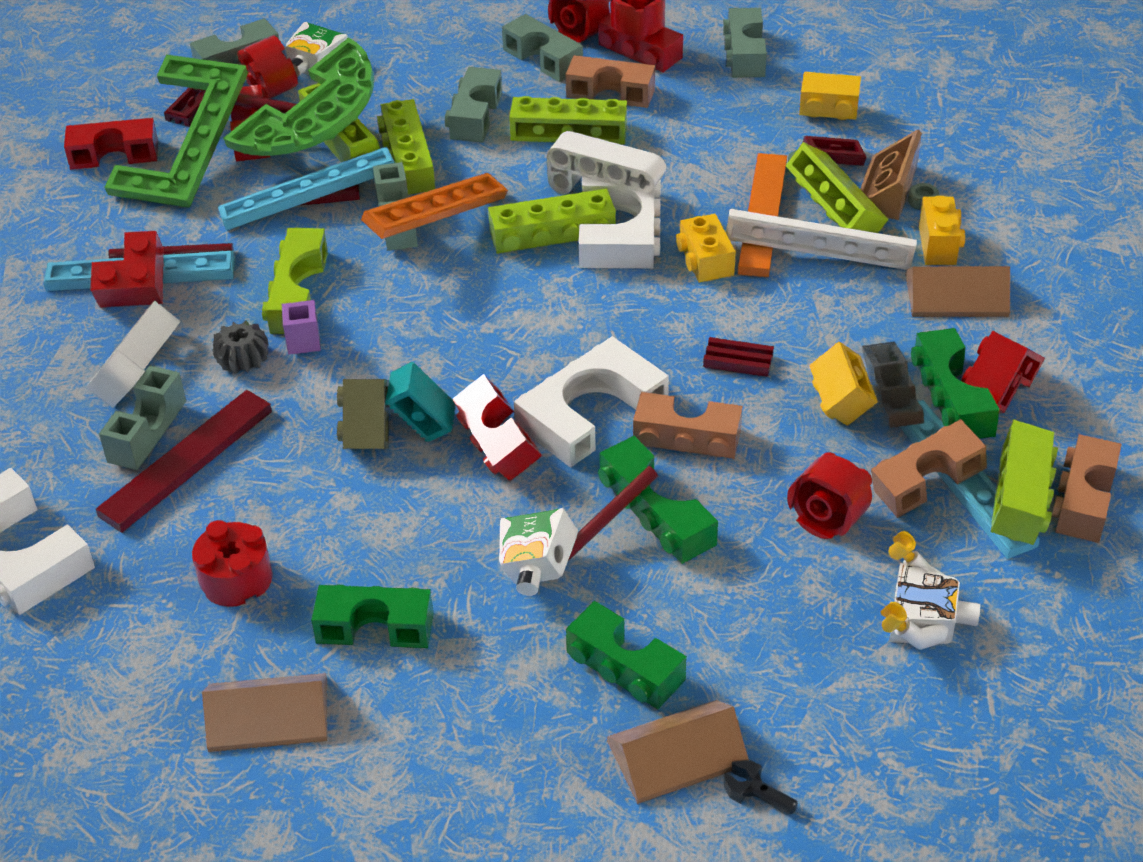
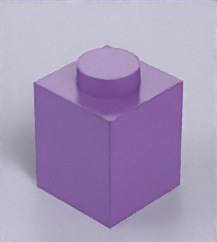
(301, 327)

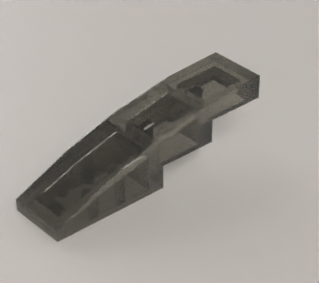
(892, 384)

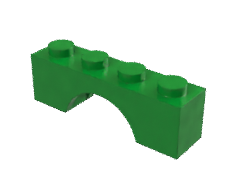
(940, 361)
(681, 526)

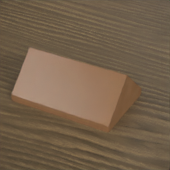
(892, 175)
(959, 291)
(265, 712)
(679, 750)

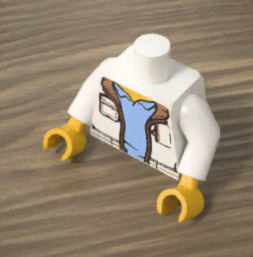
(924, 600)

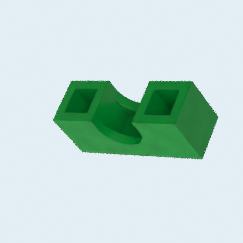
(344, 609)
(646, 673)

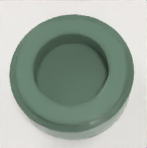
(919, 191)

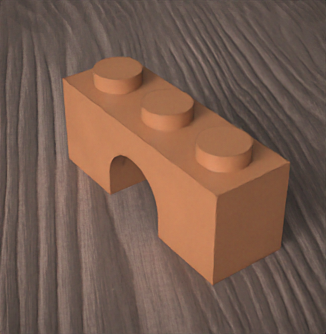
(592, 75)
(710, 434)
(950, 451)
(1084, 506)

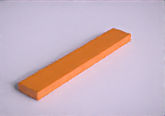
(764, 199)
(433, 205)

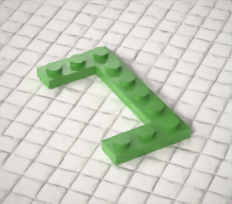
(179, 187)

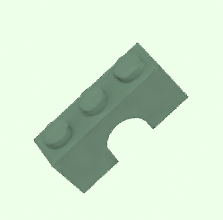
(531, 37)
(744, 42)
(216, 50)
(470, 107)
(391, 187)
(131, 437)

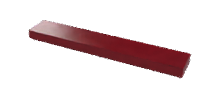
(183, 461)

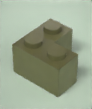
(364, 414)

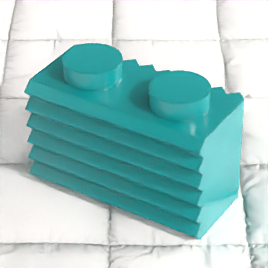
(420, 402)

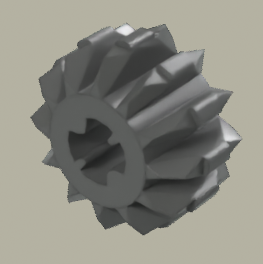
(240, 347)

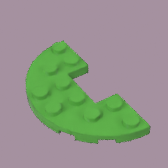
(343, 94)

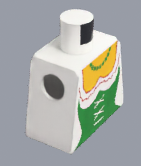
(310, 45)
(536, 547)

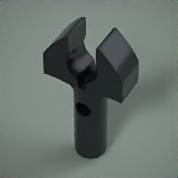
(755, 787)

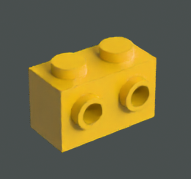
(829, 95)
(940, 230)
(706, 248)
(842, 384)

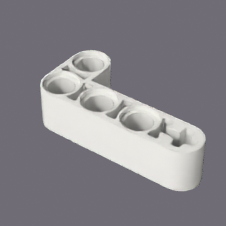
(601, 160)
(133, 355)

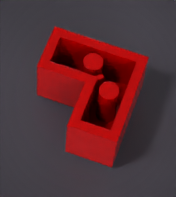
(132, 280)
(1002, 368)

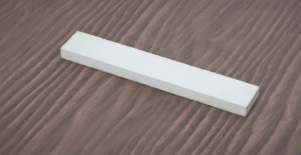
(820, 239)

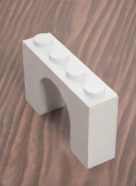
(626, 243)
(604, 369)
(47, 566)

